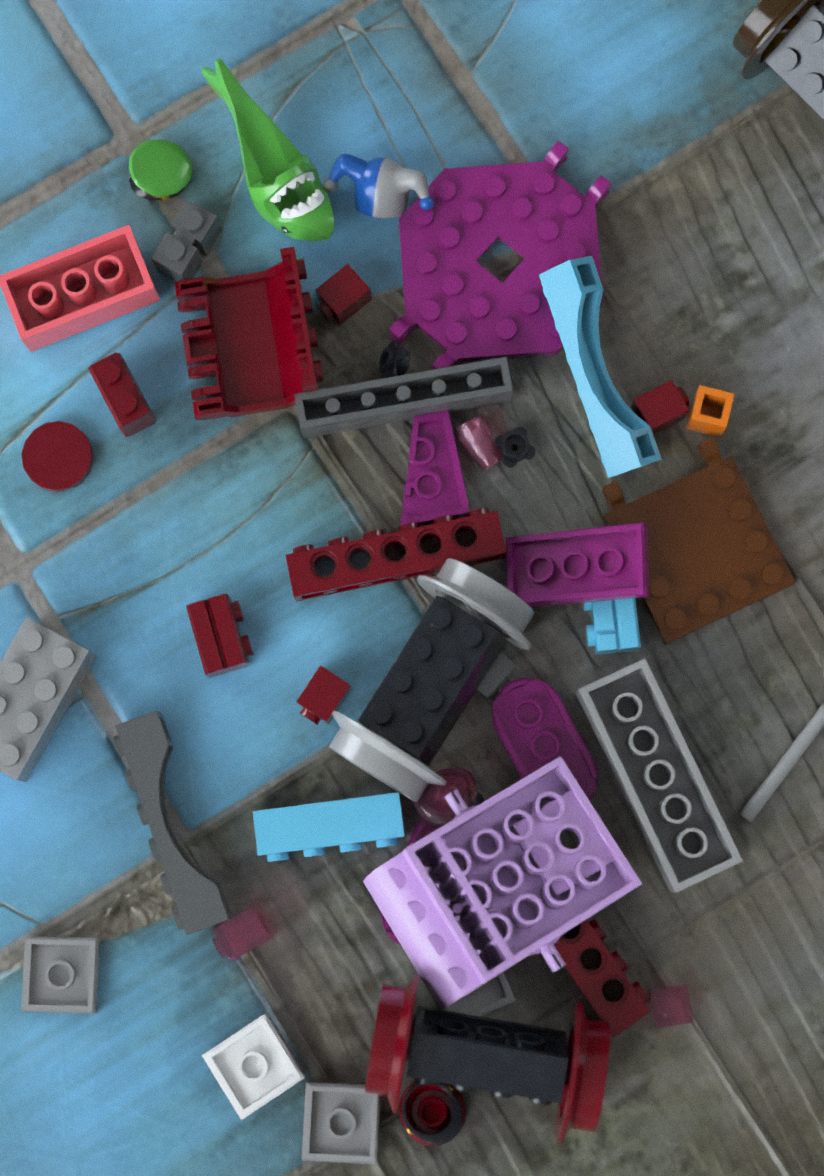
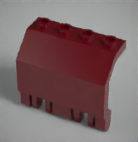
(250, 340)

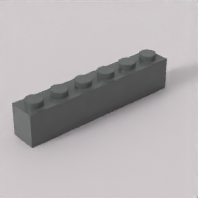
(404, 397)

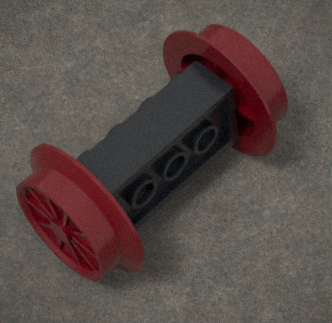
(491, 1057)

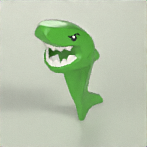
(278, 176)

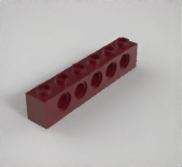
(308, 584)
(619, 1012)

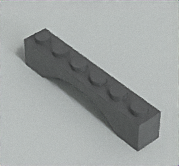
(148, 751)

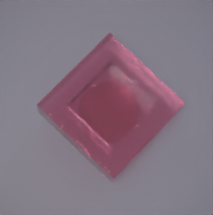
(670, 1006)

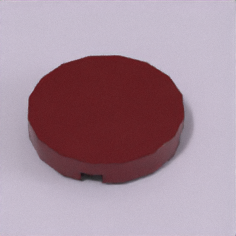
(57, 456)

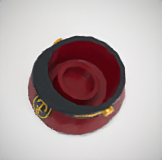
(432, 1112)

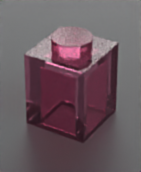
(241, 934)

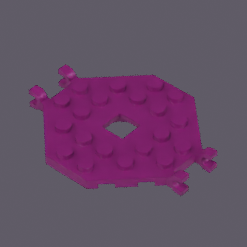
(473, 207)

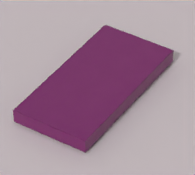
(579, 565)

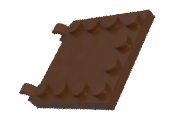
(704, 546)

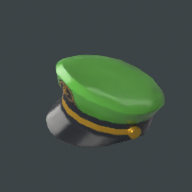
(159, 170)

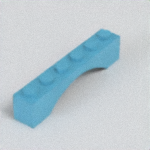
(575, 301)

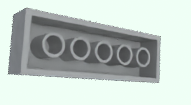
(658, 776)

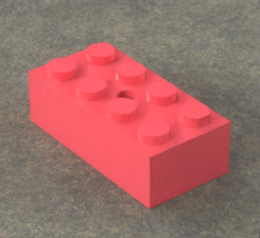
(46, 293)

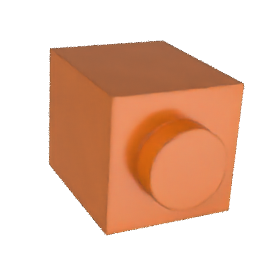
(710, 411)

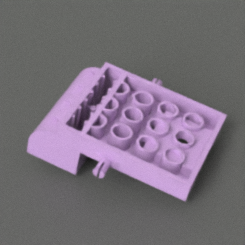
(500, 882)

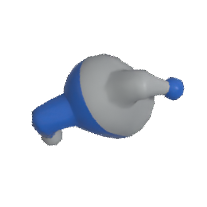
(380, 185)

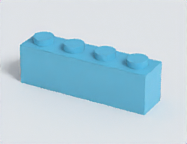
(328, 825)

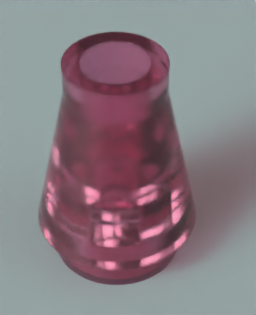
(479, 441)

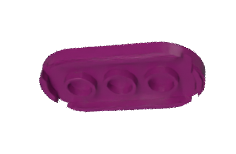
(539, 730)

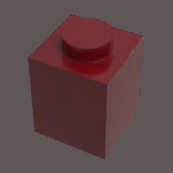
(342, 295)
(662, 406)
(323, 696)

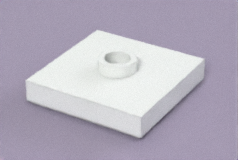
(253, 1066)

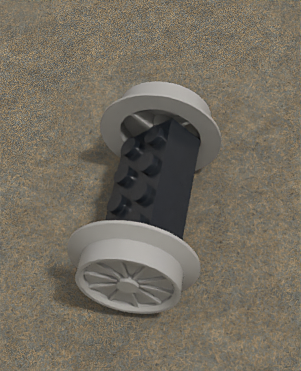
(433, 678)

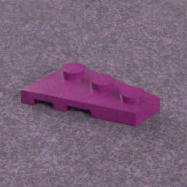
(434, 472)

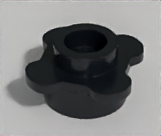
(394, 360)
(517, 437)

